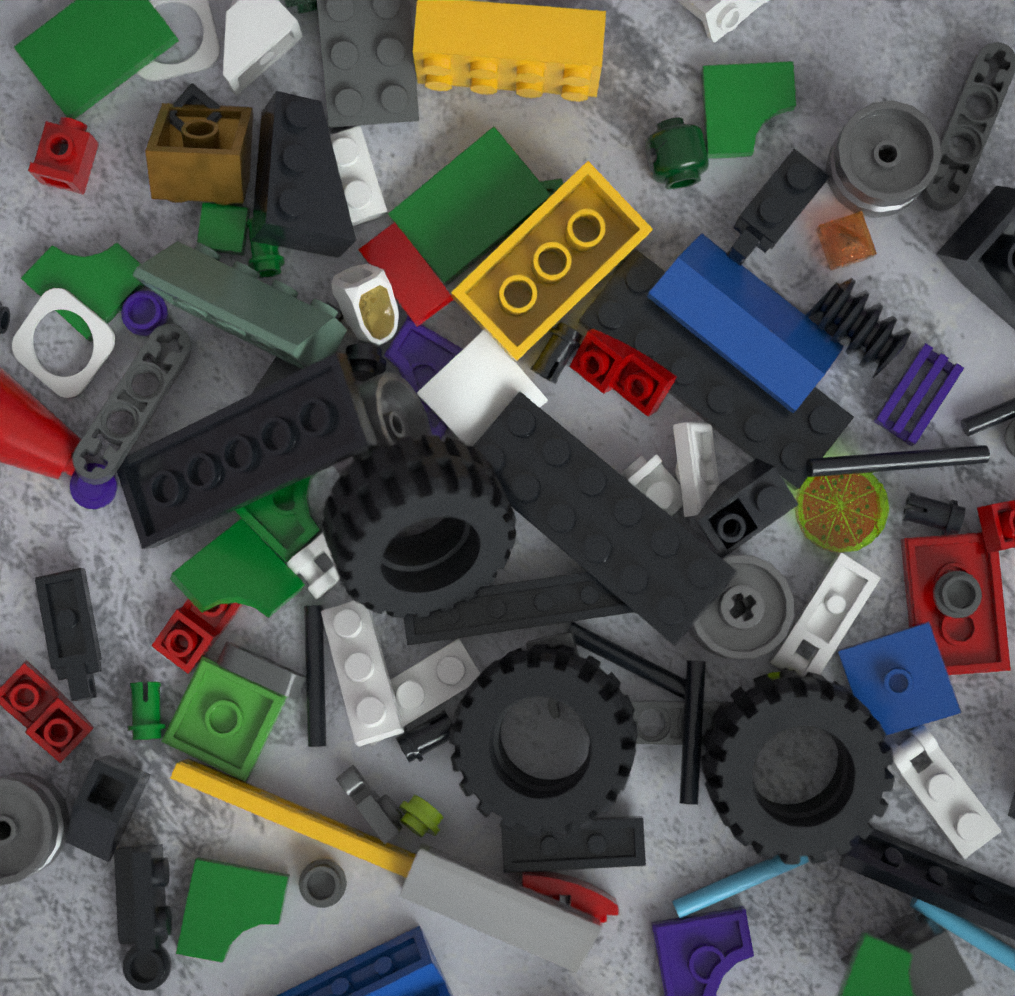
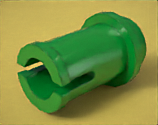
(264, 257)
(146, 715)

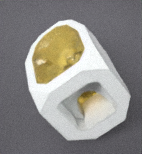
(367, 303)

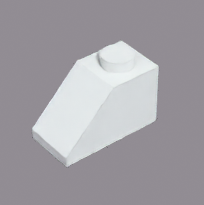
(255, 39)

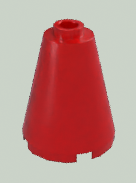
(32, 434)

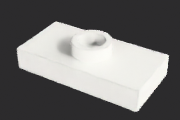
(695, 465)

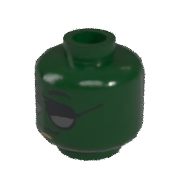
(676, 154)

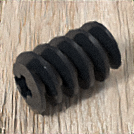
(860, 325)

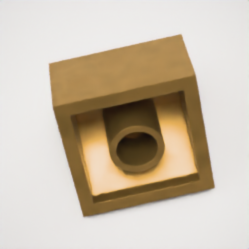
(204, 160)

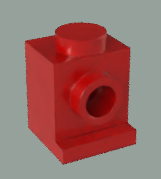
(73, 167)

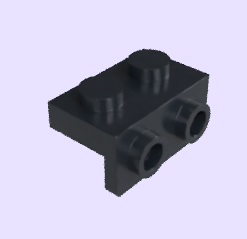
(141, 896)

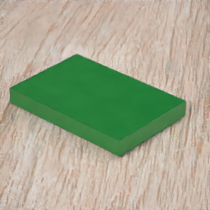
(94, 49)
(470, 206)

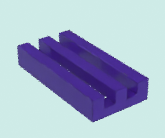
(939, 362)

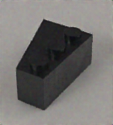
(298, 181)

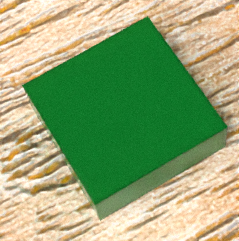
(223, 228)

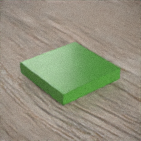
(224, 719)

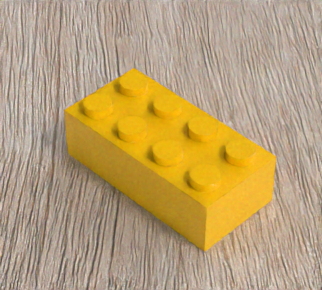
(508, 48)
(551, 261)

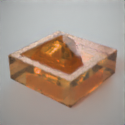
(846, 241)

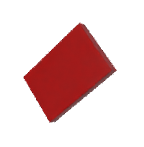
(966, 643)

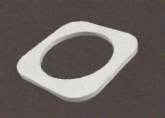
(204, 57)
(102, 338)

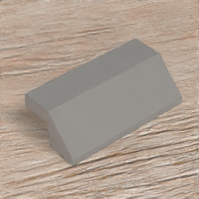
(500, 908)

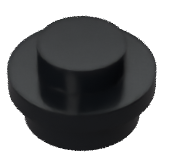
(365, 360)
(147, 968)

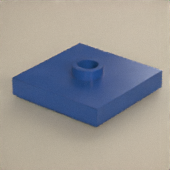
(901, 678)

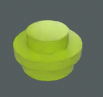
(420, 816)

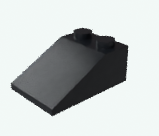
(984, 253)

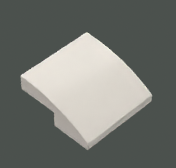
(477, 388)

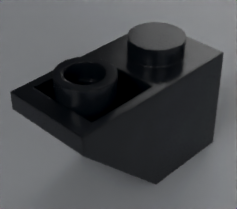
(744, 506)
(105, 806)

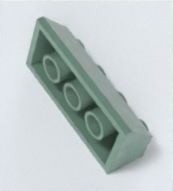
(242, 304)

